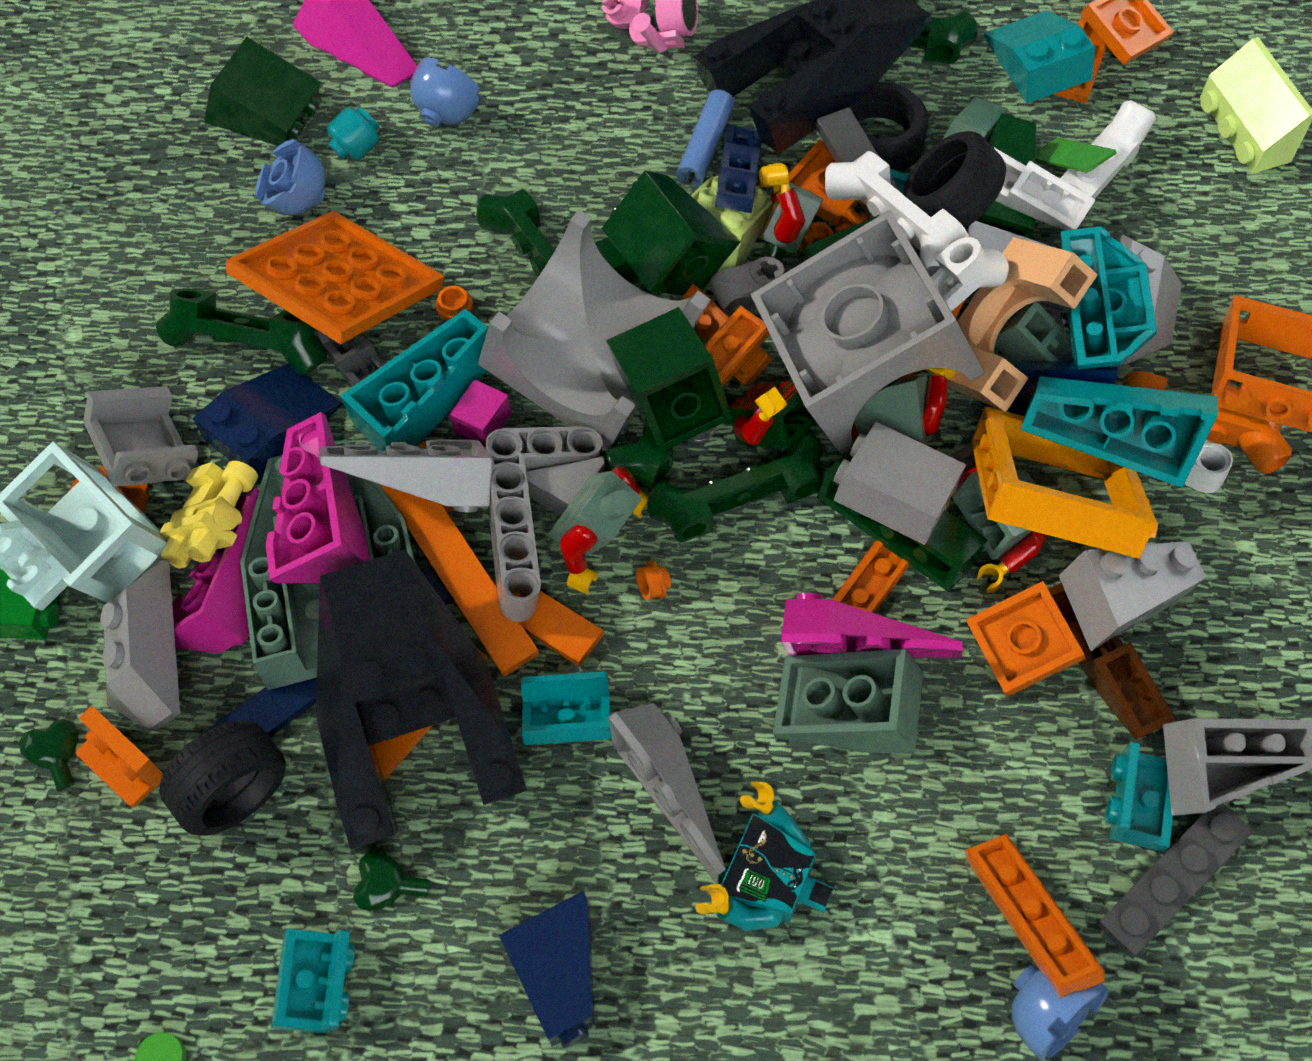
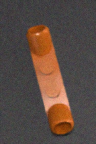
(1255, 436)

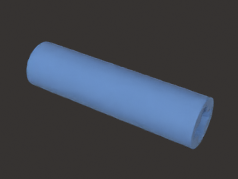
(706, 137)

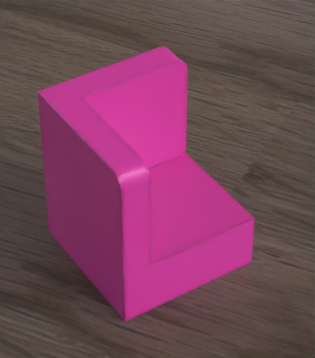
(480, 412)

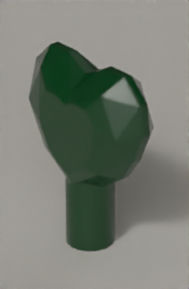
(52, 750)
(385, 882)

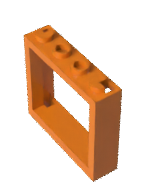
(1257, 396)

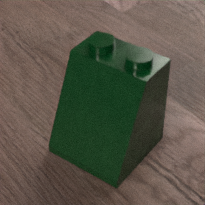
(261, 95)
(668, 235)
(670, 378)

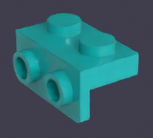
(565, 708)
(1141, 801)
(312, 981)

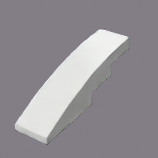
(1042, 195)

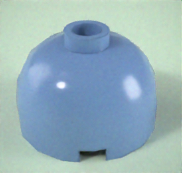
(443, 94)
(293, 180)
(1044, 1018)

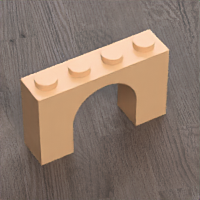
(1033, 275)

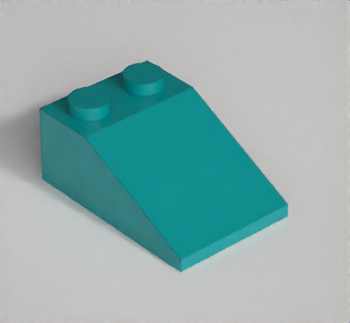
(1043, 54)

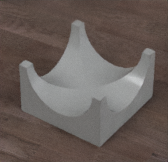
(860, 322)
(558, 332)

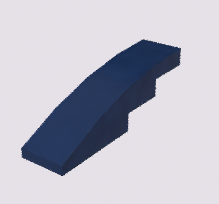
(738, 169)

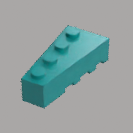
(419, 385)
(1124, 424)

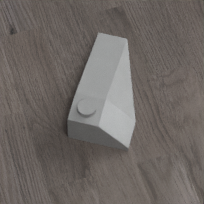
(657, 758)

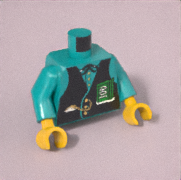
(767, 870)

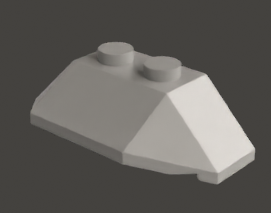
(1165, 294)
(142, 650)

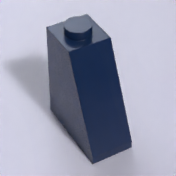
(556, 968)

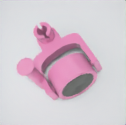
(673, 18)

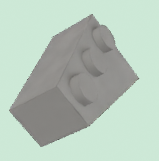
(1231, 758)

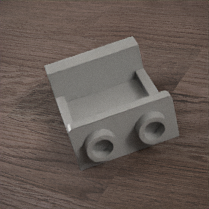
(137, 436)

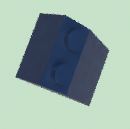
(253, 417)

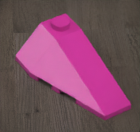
(355, 35)
(316, 513)
(214, 608)
(829, 627)

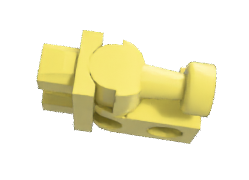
(207, 513)

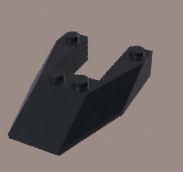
(828, 50)
(391, 667)

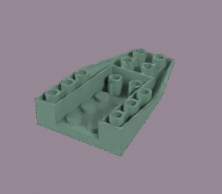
(286, 615)

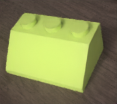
(1257, 107)

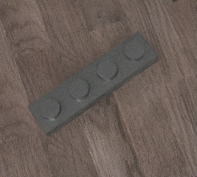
(1174, 879)

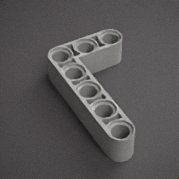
(523, 454)

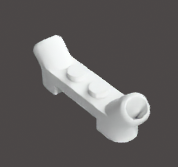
(1122, 134)
(869, 182)
(966, 268)

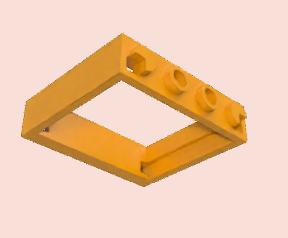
(1114, 527)

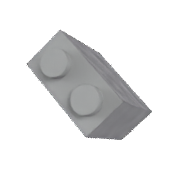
(897, 481)

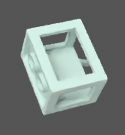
(86, 541)

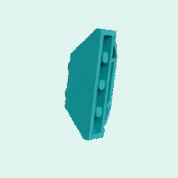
(1118, 306)

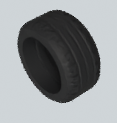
(903, 107)
(959, 176)
(222, 777)

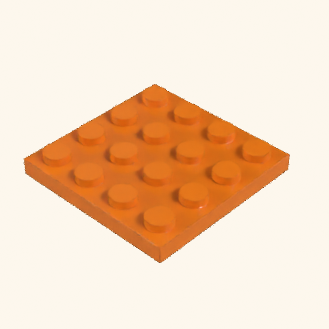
(335, 276)

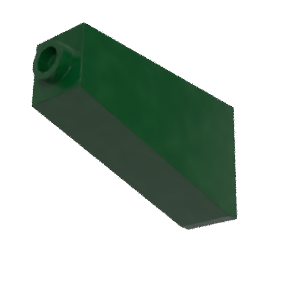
(1018, 140)

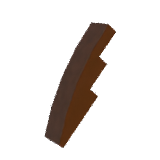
(1118, 677)

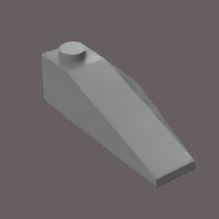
(443, 472)

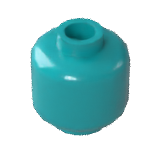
(353, 133)

